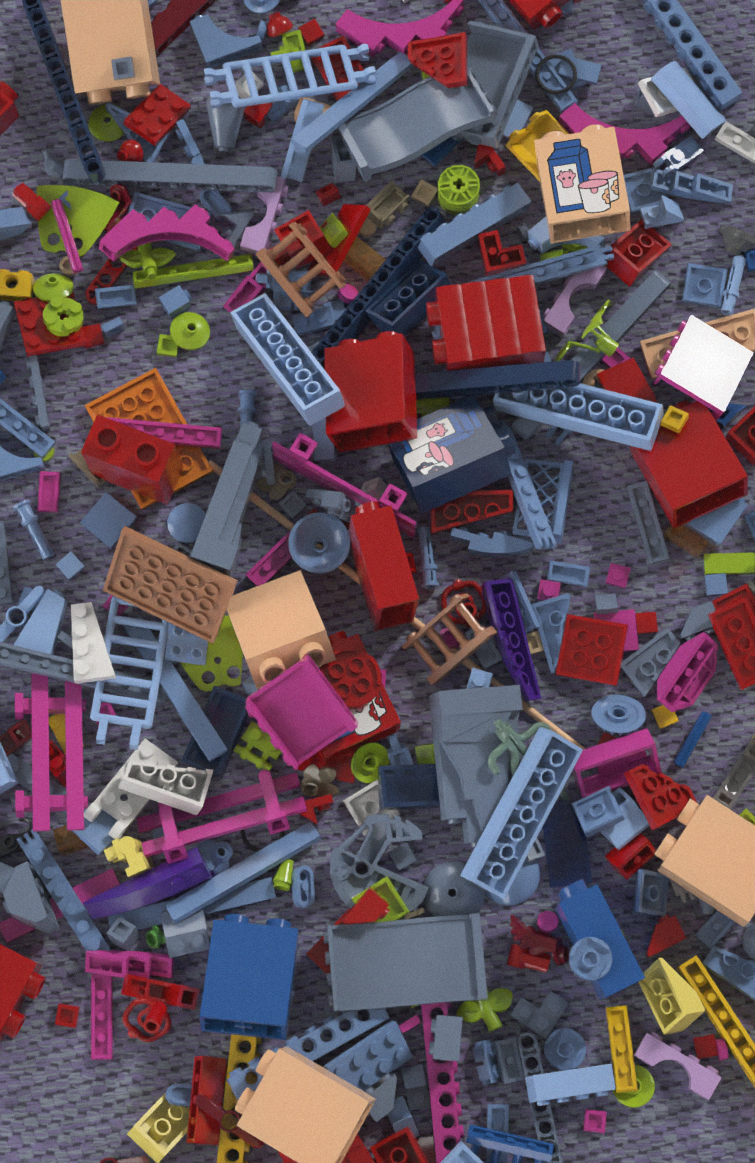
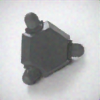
(736, 239)

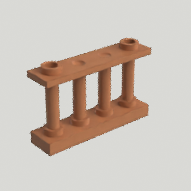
(281, 272)
(467, 647)

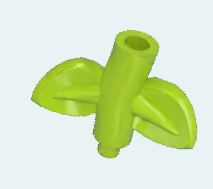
(148, 258)
(498, 1001)

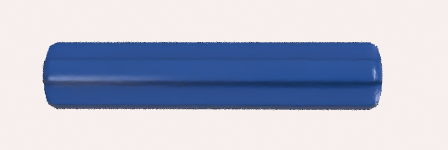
(692, 739)

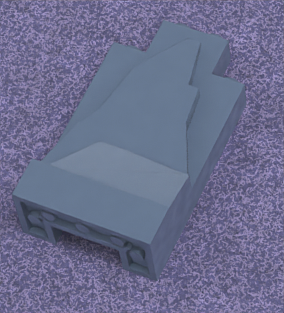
(221, 531)
(462, 744)

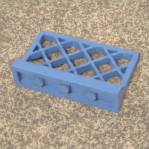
(561, 496)

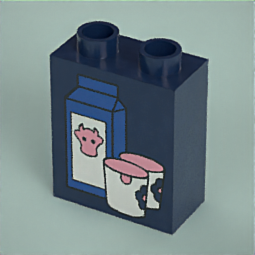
(453, 454)

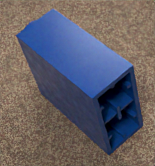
(587, 914)
(249, 978)

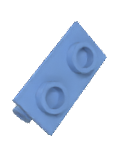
(283, 301)
(485, 1052)

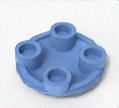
(185, 522)

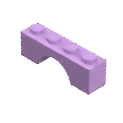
(259, 235)
(560, 317)
(701, 1079)

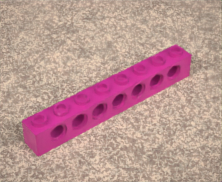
(436, 1089)

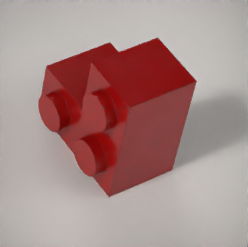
(497, 259)

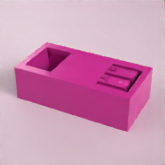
(613, 760)

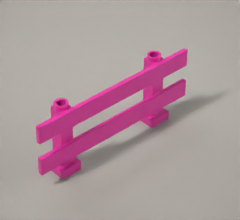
(300, 460)
(41, 801)
(274, 815)

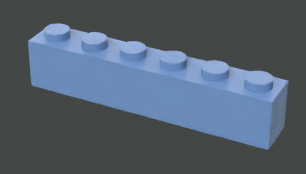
(480, 219)

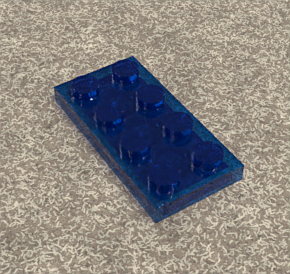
(565, 847)

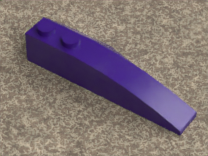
(511, 637)
(151, 886)

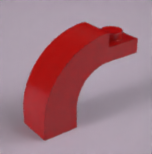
(160, 991)

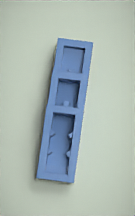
(691, 187)

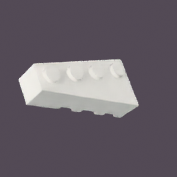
(167, 784)

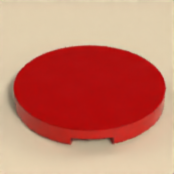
(353, 676)

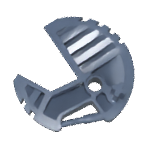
(381, 831)

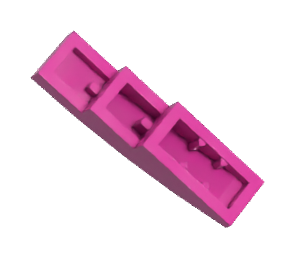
(247, 290)
(137, 963)

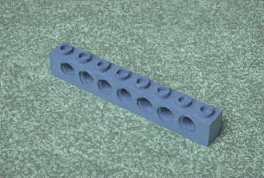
(719, 98)
(331, 1024)

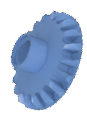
(618, 714)

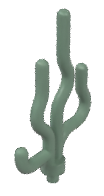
(512, 742)

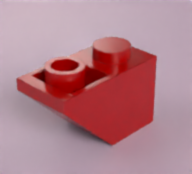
(57, 763)

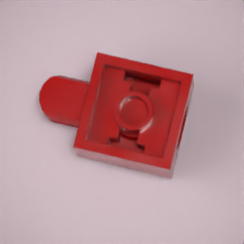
(313, 233)

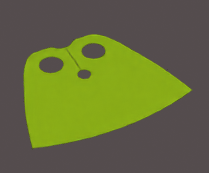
(88, 215)
(230, 652)

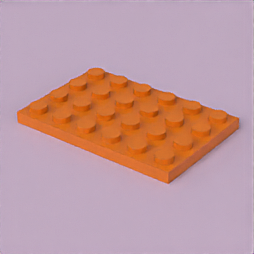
(150, 400)

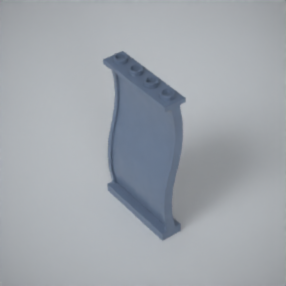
(414, 123)
(405, 962)

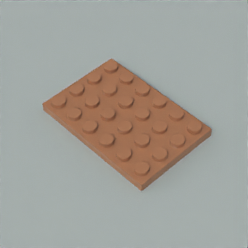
(169, 584)

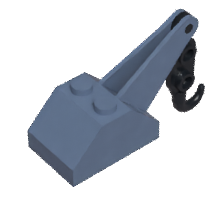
(24, 889)

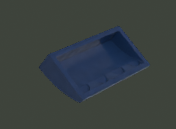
(228, 717)
(408, 787)

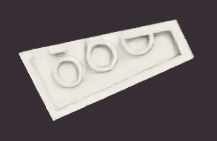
(90, 653)

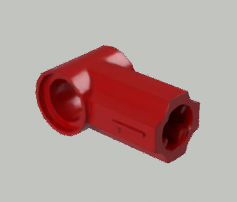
(34, 204)
(523, 959)

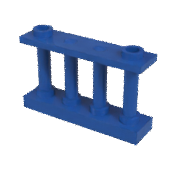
(509, 1143)

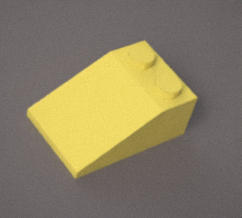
(670, 997)
(160, 1128)

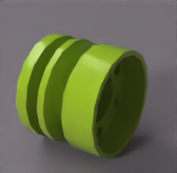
(458, 200)

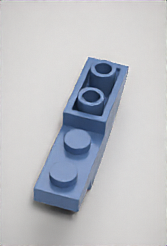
(499, 546)

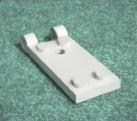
(110, 800)

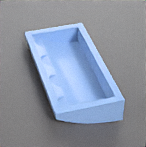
(688, 99)

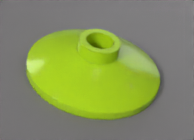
(104, 131)
(53, 286)
(186, 338)
(377, 757)
(645, 1091)

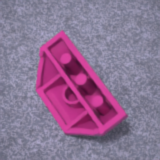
(687, 673)

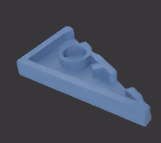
(150, 151)
(552, 619)

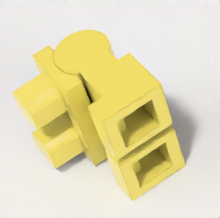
(130, 851)

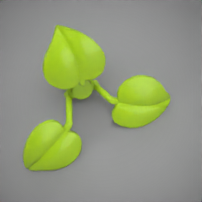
(603, 343)

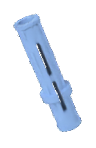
(731, 293)

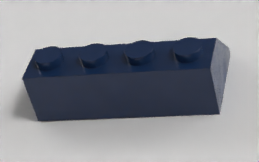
(405, 300)

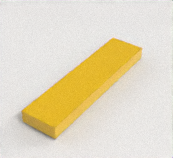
(621, 1049)

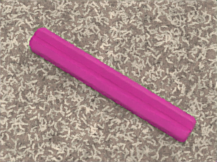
(66, 235)

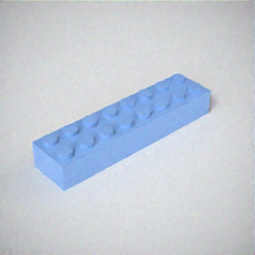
(287, 359)
(588, 412)
(521, 812)

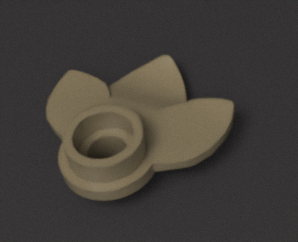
(279, 489)
(321, 780)

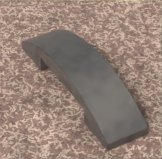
(737, 777)

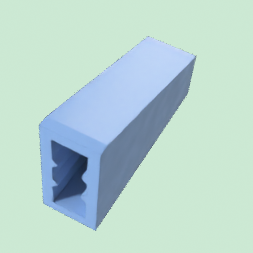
(44, 624)

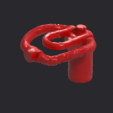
(457, 585)
(156, 1015)

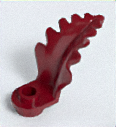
(121, 194)
(539, 941)

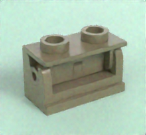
(387, 205)

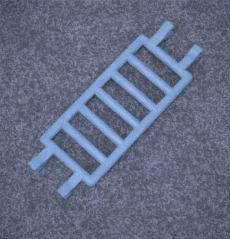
(360, 53)
(153, 685)

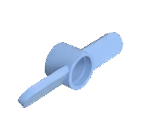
(25, 606)

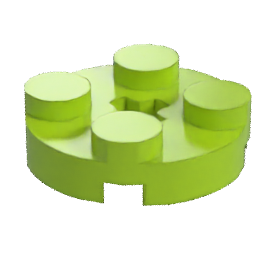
(63, 306)

